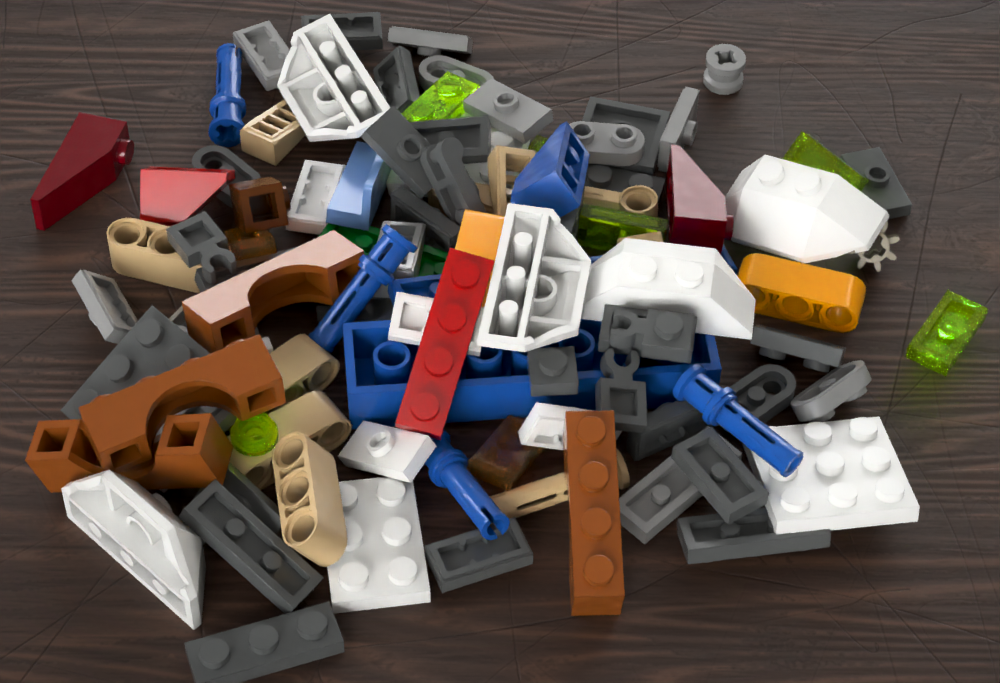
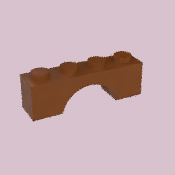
(304, 274)
(233, 379)
(184, 455)
(594, 513)

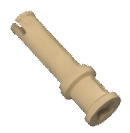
(545, 492)

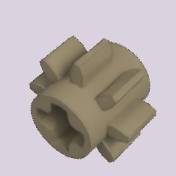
(876, 256)

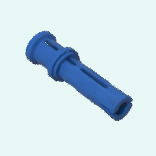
(227, 105)
(375, 270)
(721, 408)
(450, 471)

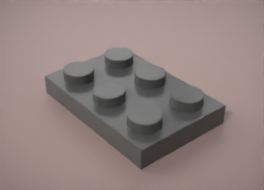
(146, 350)

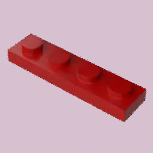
(444, 344)

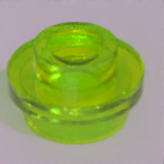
(260, 426)

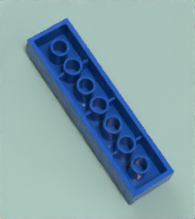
(498, 379)

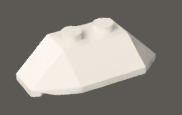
(328, 84)
(801, 211)
(673, 280)
(534, 283)
(143, 538)

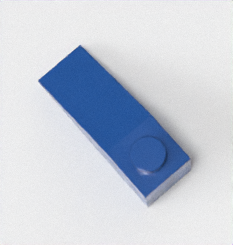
(554, 174)

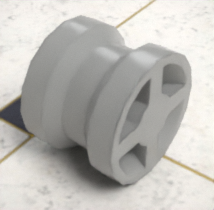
(724, 69)

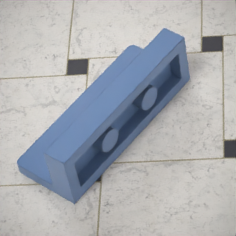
(359, 189)

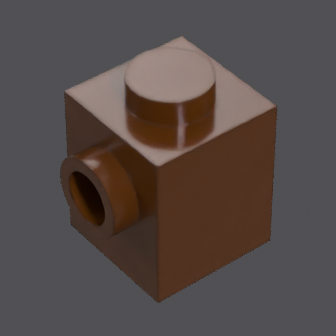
(260, 204)

